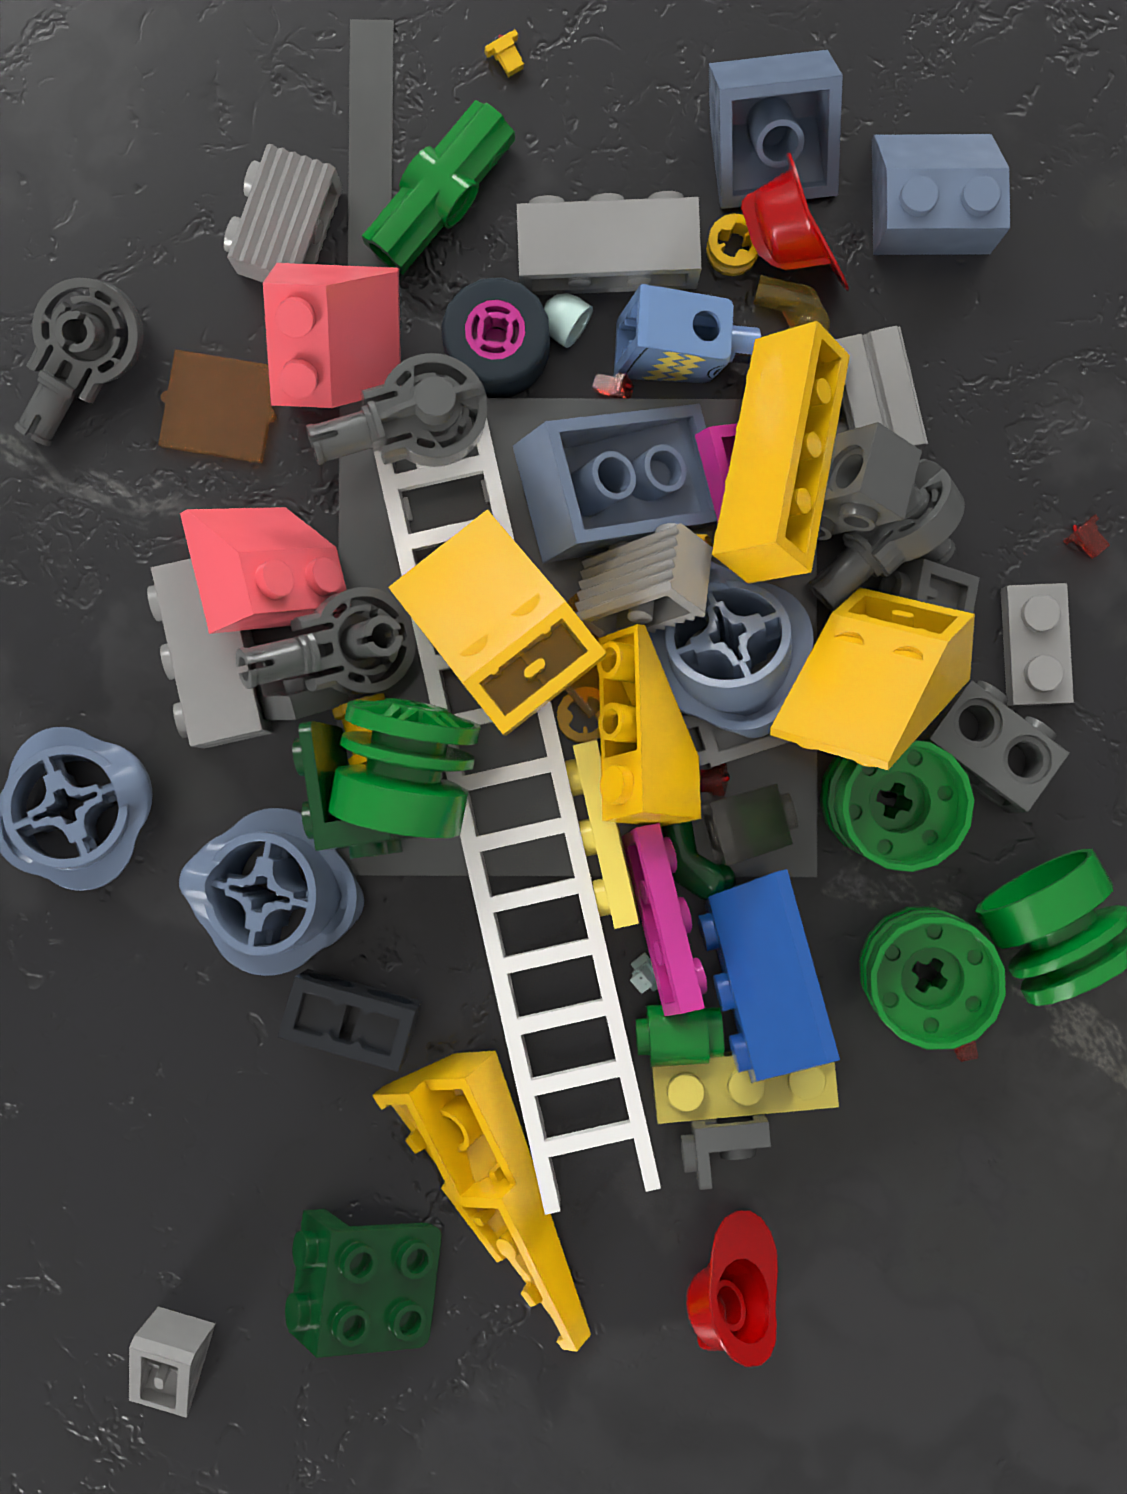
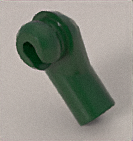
(693, 870)

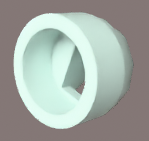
(567, 318)

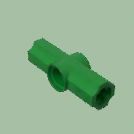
(439, 186)

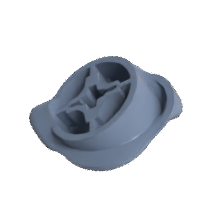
(751, 623)
(47, 754)
(252, 940)

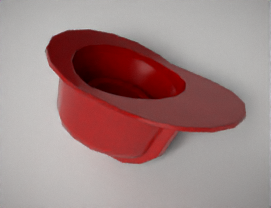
(784, 227)
(735, 1295)

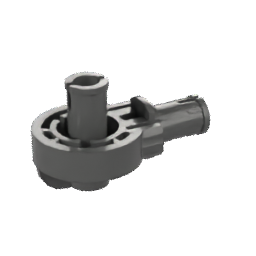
(77, 345)
(410, 418)
(888, 545)
(342, 645)

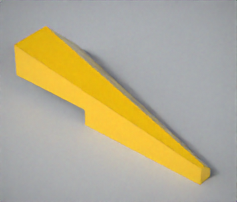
(473, 1134)

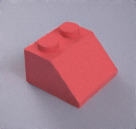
(330, 332)
(259, 566)

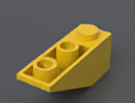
(645, 746)

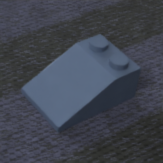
(613, 479)

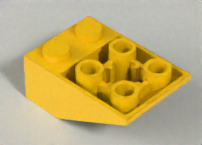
(497, 622)
(877, 677)

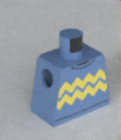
(679, 336)

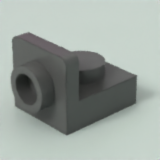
(932, 584)
(292, 700)
(731, 1137)

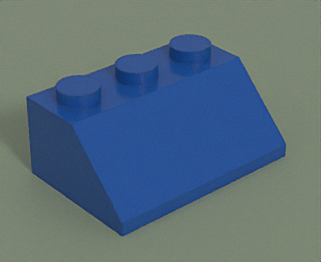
(767, 979)

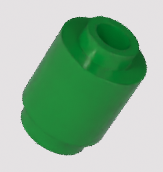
(681, 1037)

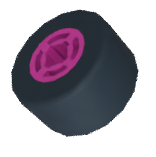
(506, 358)

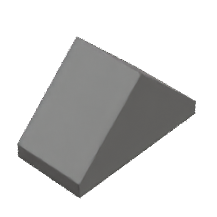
(168, 1360)

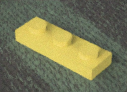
(615, 890)
(722, 1092)

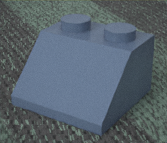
(771, 109)
(938, 194)

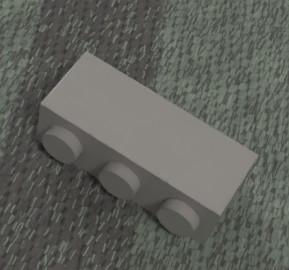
(609, 243)
(212, 697)

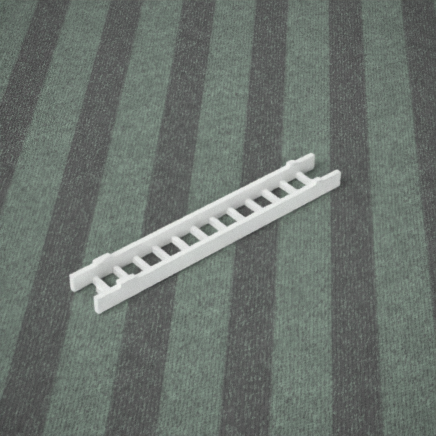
(487, 905)

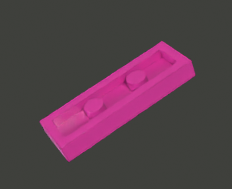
(664, 920)

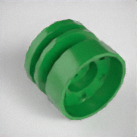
(403, 780)
(924, 823)
(1066, 938)
(953, 1005)

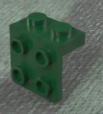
(317, 757)
(362, 1285)

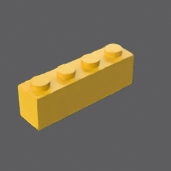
(782, 454)

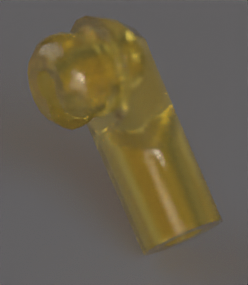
(796, 301)

